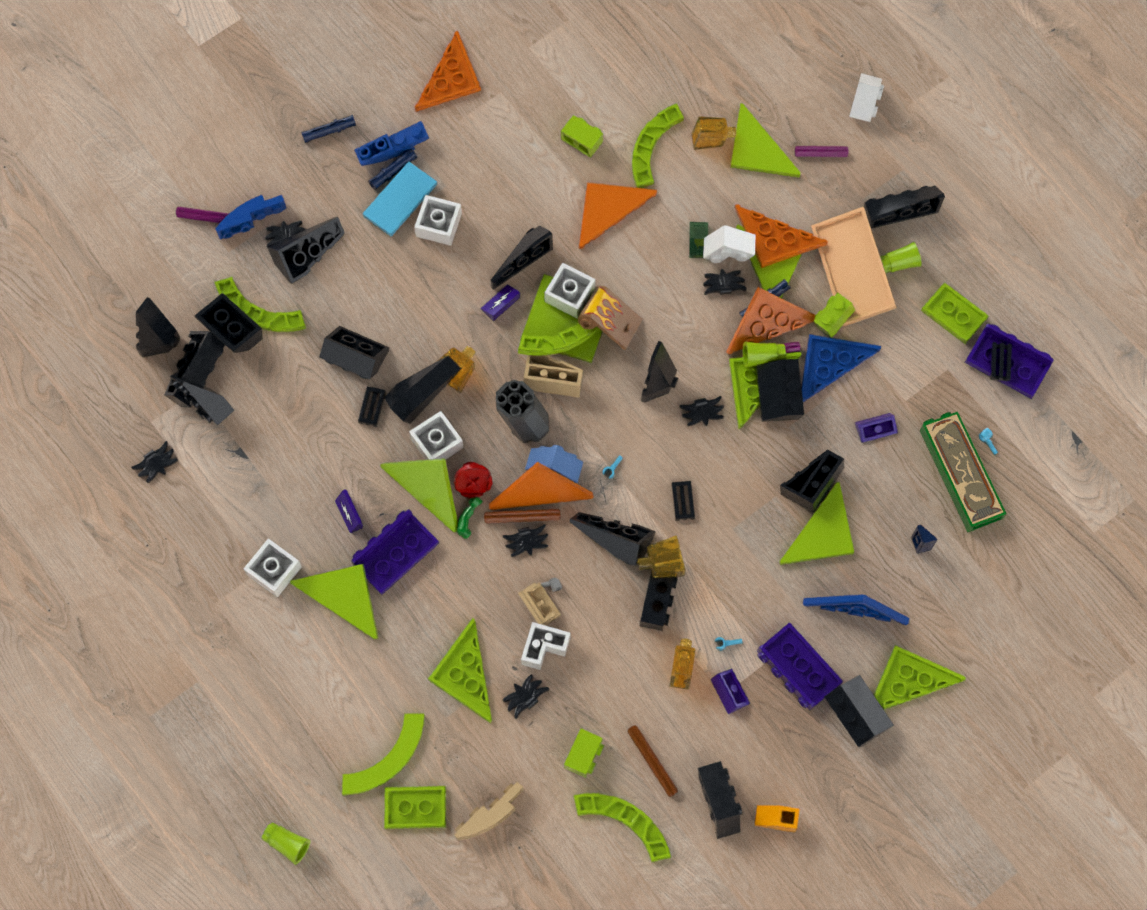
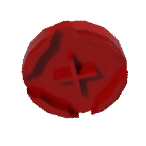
(473, 480)

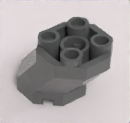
(522, 411)

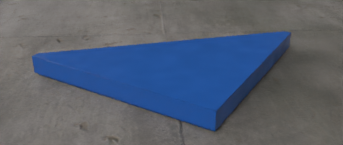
(829, 360)
(858, 606)

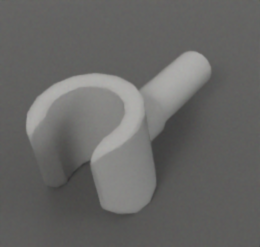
(554, 583)

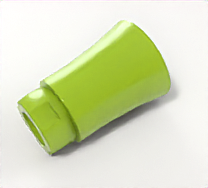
(902, 258)
(762, 353)
(286, 842)

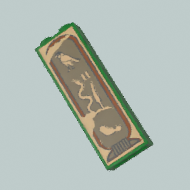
(962, 471)

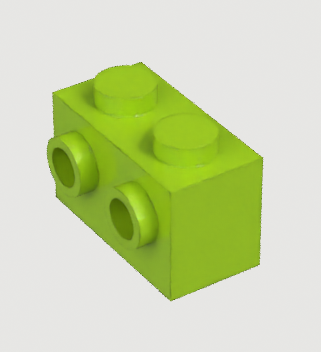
(582, 135)
(834, 315)
(583, 753)

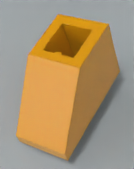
(777, 817)

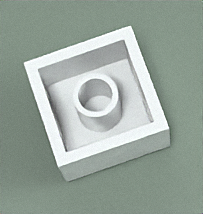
(438, 220)
(569, 290)
(436, 438)
(272, 567)

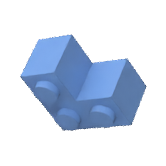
(557, 460)

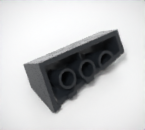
(903, 206)
(196, 364)

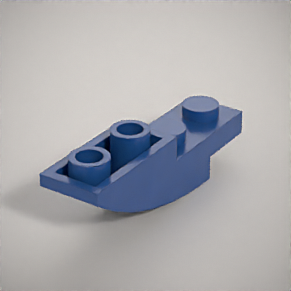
(392, 146)
(242, 217)

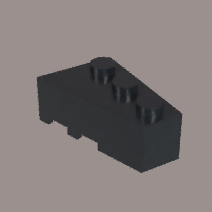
(814, 481)
(720, 799)

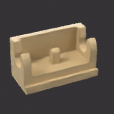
(539, 604)

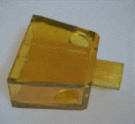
(711, 133)
(464, 360)
(664, 559)
(682, 665)

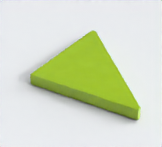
(757, 150)
(775, 273)
(746, 387)
(429, 484)
(825, 533)
(345, 594)
(463, 674)
(911, 677)

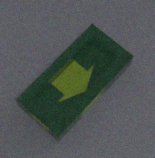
(697, 233)

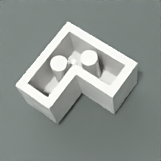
(867, 93)
(729, 243)
(543, 640)

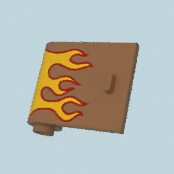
(611, 316)

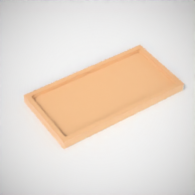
(854, 264)

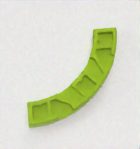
(646, 141)
(266, 320)
(555, 344)
(392, 763)
(630, 816)

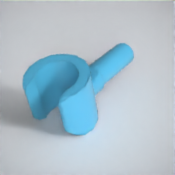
(985, 437)
(613, 467)
(727, 643)

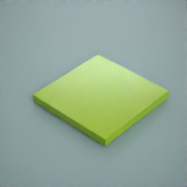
(549, 321)

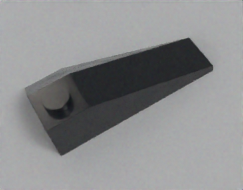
(531, 248)
(299, 252)
(155, 331)
(660, 375)
(416, 392)
(620, 540)

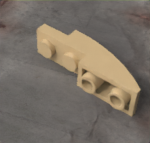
(485, 820)

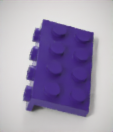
(1027, 363)
(395, 551)
(799, 666)

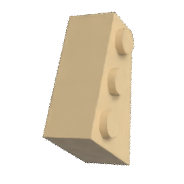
(552, 376)

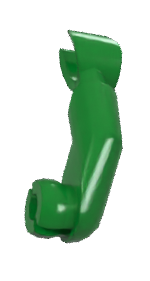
(463, 521)

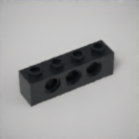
(649, 617)

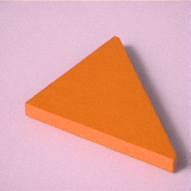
(451, 77)
(607, 206)
(776, 239)
(768, 318)
(539, 487)

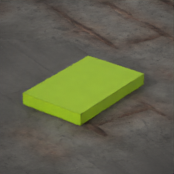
(954, 313)
(415, 807)

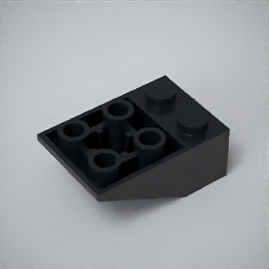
(208, 403)

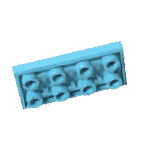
(399, 199)

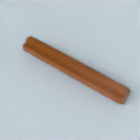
(522, 516)
(652, 761)

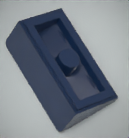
(923, 539)

